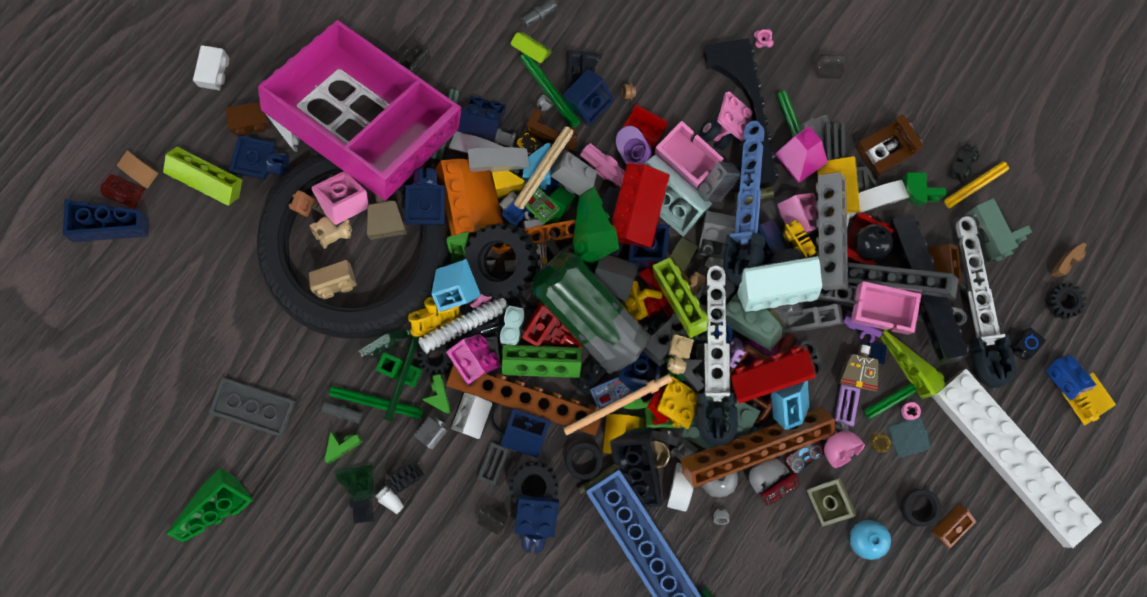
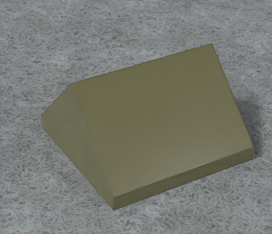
(831, 502)

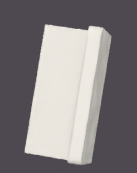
(471, 415)

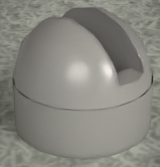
(544, 102)
(721, 517)

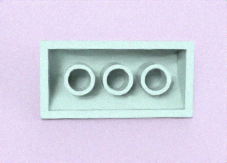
(682, 202)
(780, 284)

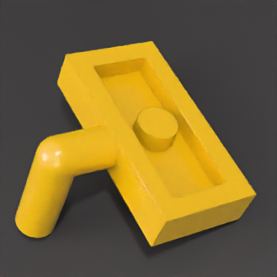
(635, 302)

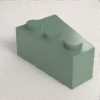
(755, 325)

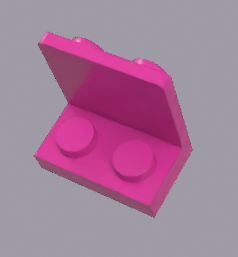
(473, 358)

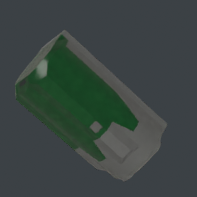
(590, 312)

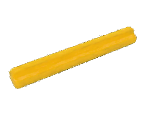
(976, 184)

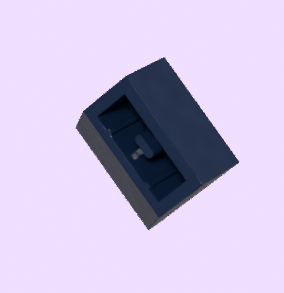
(481, 117)
(774, 239)
(525, 433)

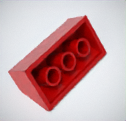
(639, 204)
(773, 373)

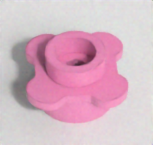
(767, 34)

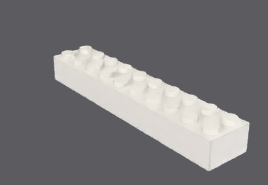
(1016, 459)

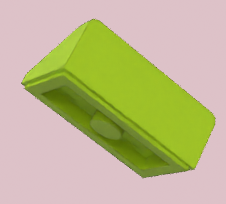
(530, 47)

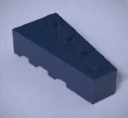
(100, 222)

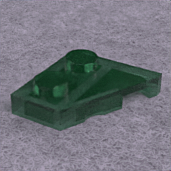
(383, 343)
(357, 482)

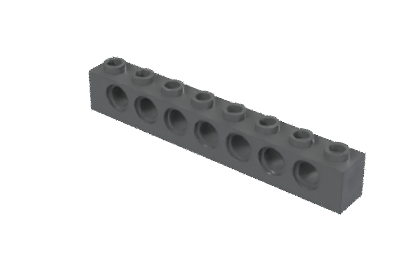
(659, 352)

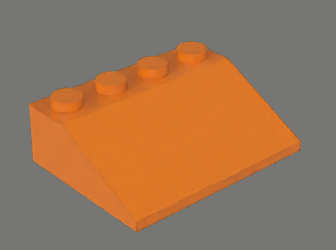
(469, 197)

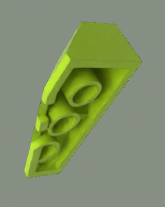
(917, 370)

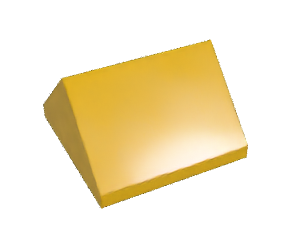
(506, 183)
(617, 425)

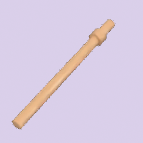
(651, 386)

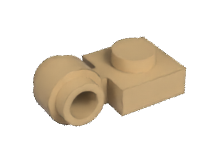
(680, 348)

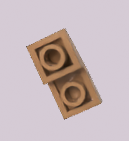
(137, 169)
(1065, 263)

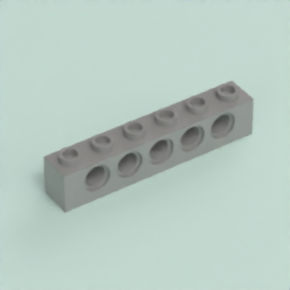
(835, 184)

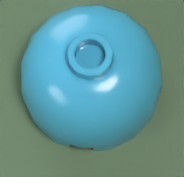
(870, 539)

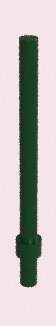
(401, 379)

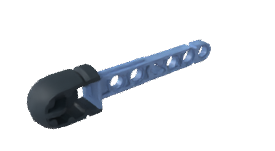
(747, 233)

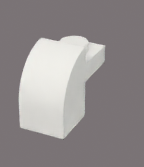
(680, 490)

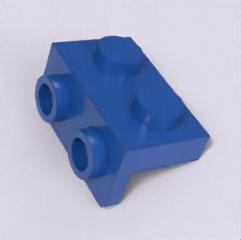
(1070, 377)

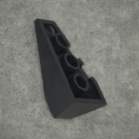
(637, 459)

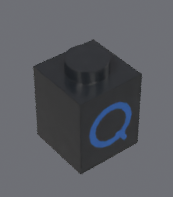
(1027, 344)

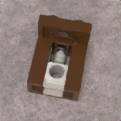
(902, 138)

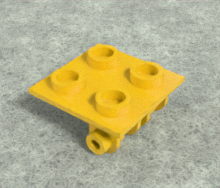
(790, 235)
(679, 403)
(1091, 403)

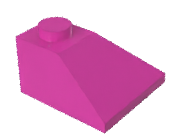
(803, 155)

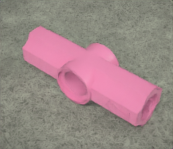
(603, 164)

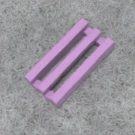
(736, 348)
(847, 400)

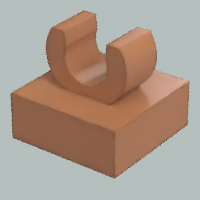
(302, 203)

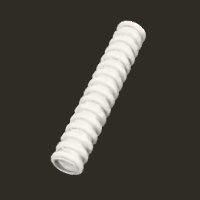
(463, 324)

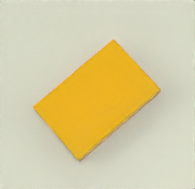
(848, 169)

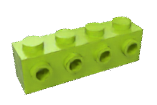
(202, 176)
(680, 298)

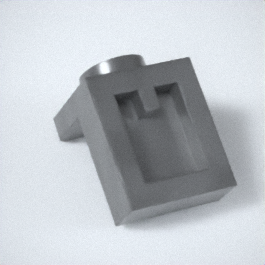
(669, 435)

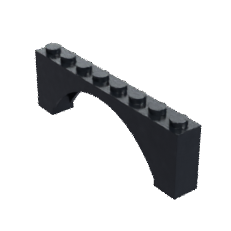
(736, 63)

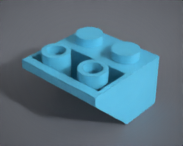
(534, 161)
(454, 286)
(791, 405)

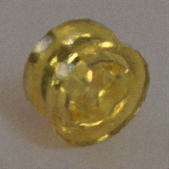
(876, 446)

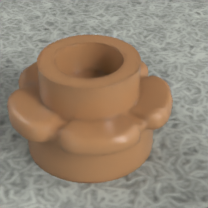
(628, 91)

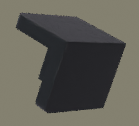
(362, 510)

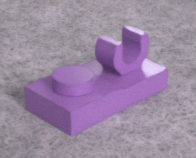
(865, 329)

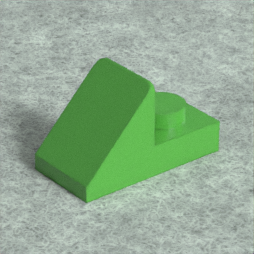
(440, 400)
(336, 449)

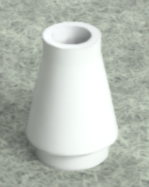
(388, 499)

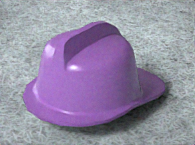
(633, 145)

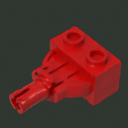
(546, 329)

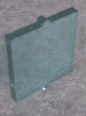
(909, 437)

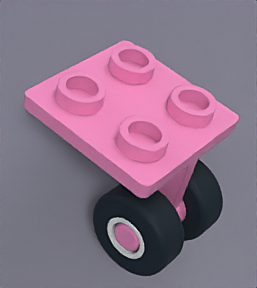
(733, 120)

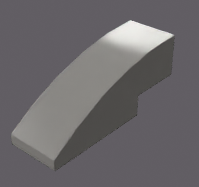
(497, 159)
(814, 318)

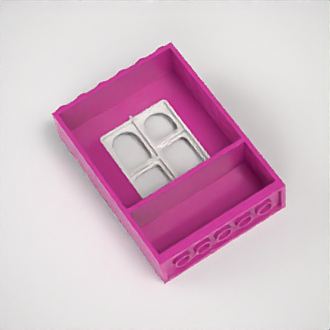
(388, 148)

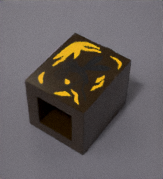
(527, 141)

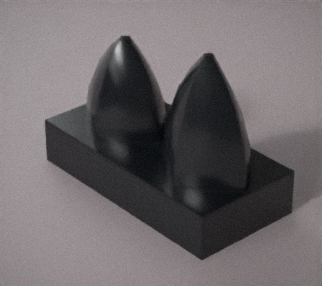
(589, 376)

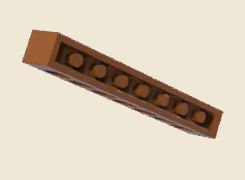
(457, 382)
(756, 448)

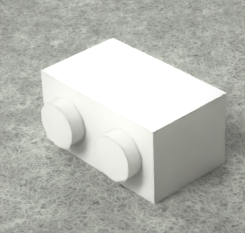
(211, 67)

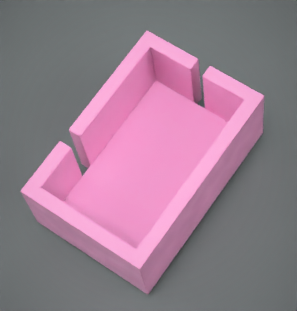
(688, 159)
(886, 308)

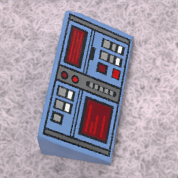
(609, 392)

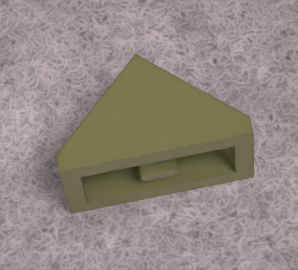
(683, 253)

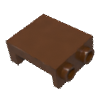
(546, 134)

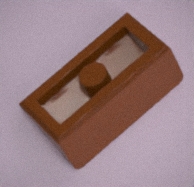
(954, 526)

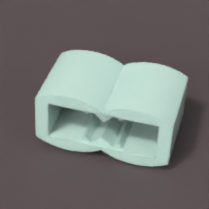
(514, 321)

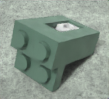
(994, 233)

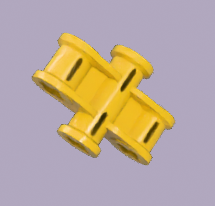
(430, 318)

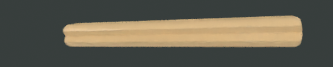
(543, 167)

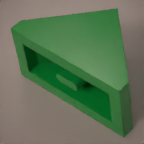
(563, 200)

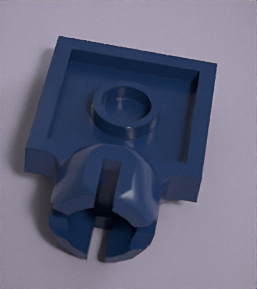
(257, 158)
(425, 199)
(536, 521)

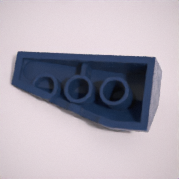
(643, 369)

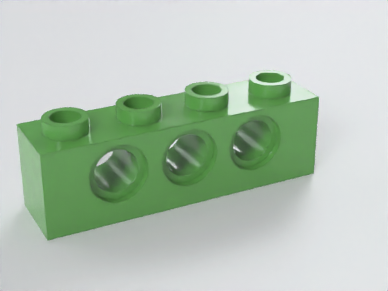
(541, 361)

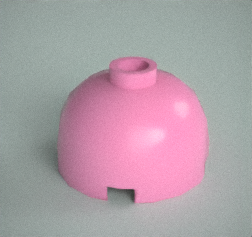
(841, 447)

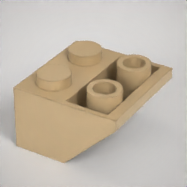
(332, 279)

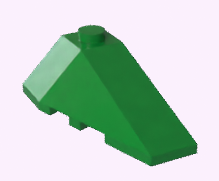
(593, 232)
(214, 501)

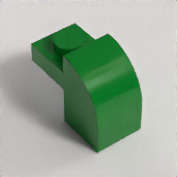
(917, 189)
(391, 367)

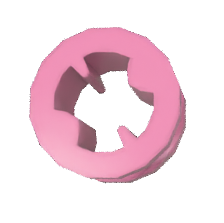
(911, 405)

